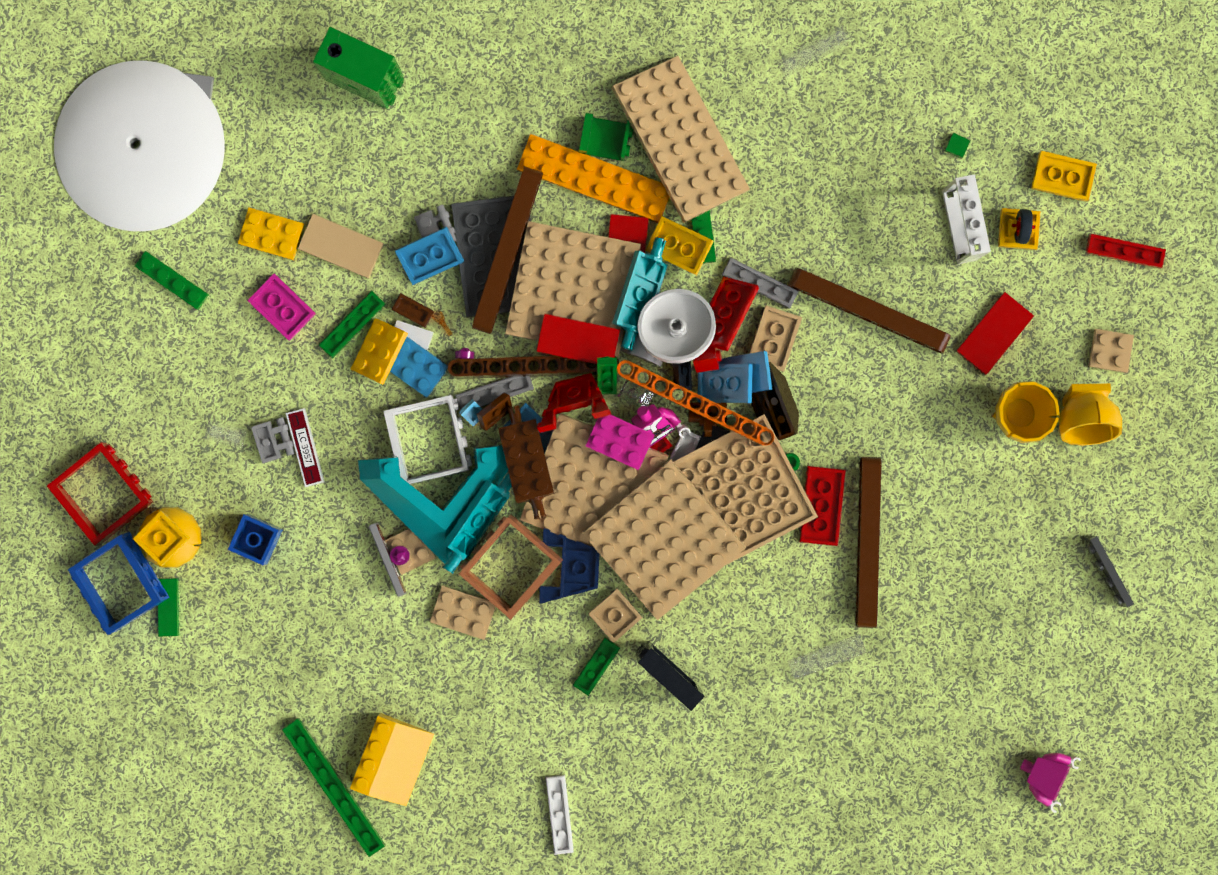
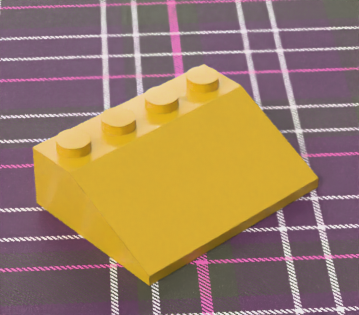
(391, 760)

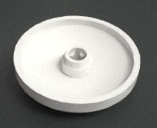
(676, 326)

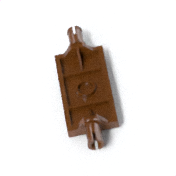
(526, 461)

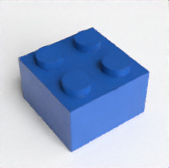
(255, 539)

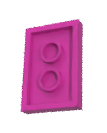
(281, 307)
(620, 440)

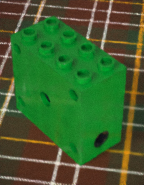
(359, 68)

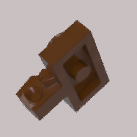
(712, 412)

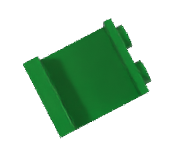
(605, 138)

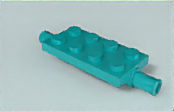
(641, 285)
(476, 521)

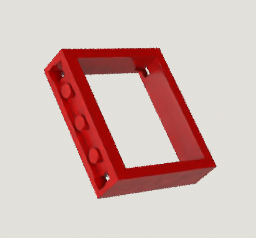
(78, 515)

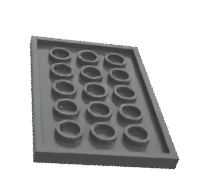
(478, 235)

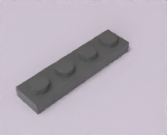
(1112, 578)

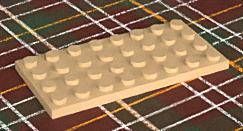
(680, 138)

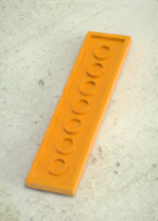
(595, 178)

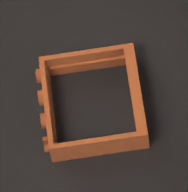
(486, 591)

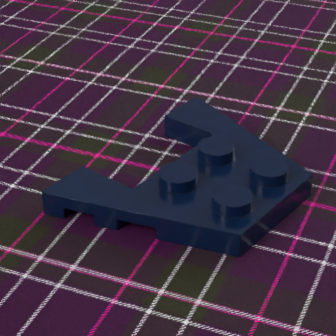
(578, 568)

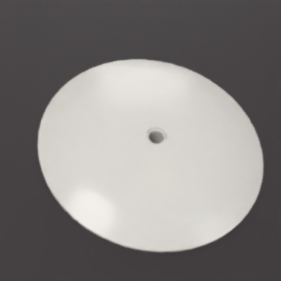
(176, 154)

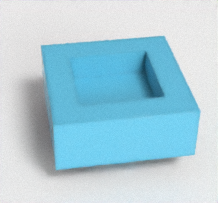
(470, 412)

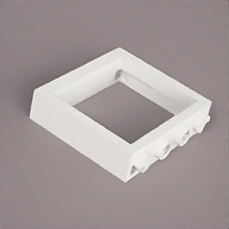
(966, 219)
(457, 425)

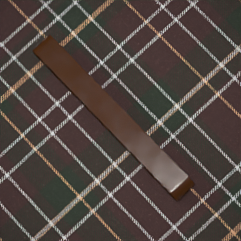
(507, 250)
(869, 310)
(524, 362)
(868, 542)

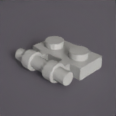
(428, 222)
(267, 443)

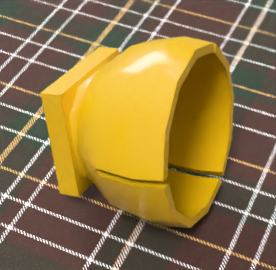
(1026, 412)
(1089, 415)
(169, 537)

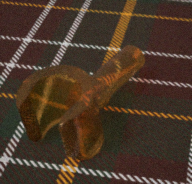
(441, 321)

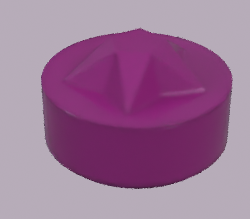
(464, 353)
(400, 555)

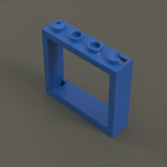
(141, 568)

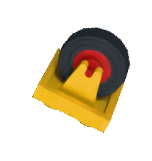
(1019, 229)

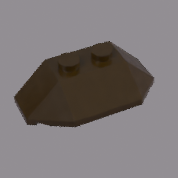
(777, 406)

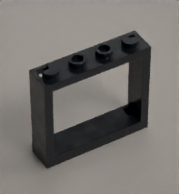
(669, 675)

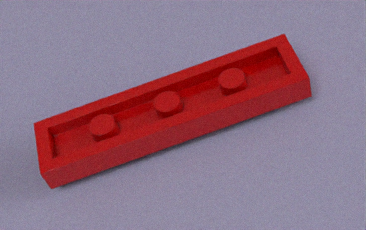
(1125, 251)

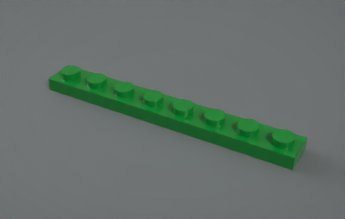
(334, 787)

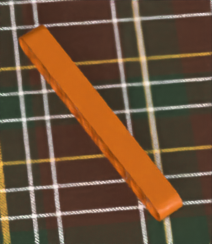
(688, 395)

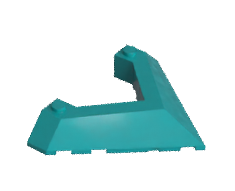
(420, 513)

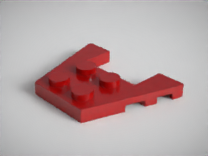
(572, 395)

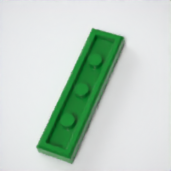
(352, 324)

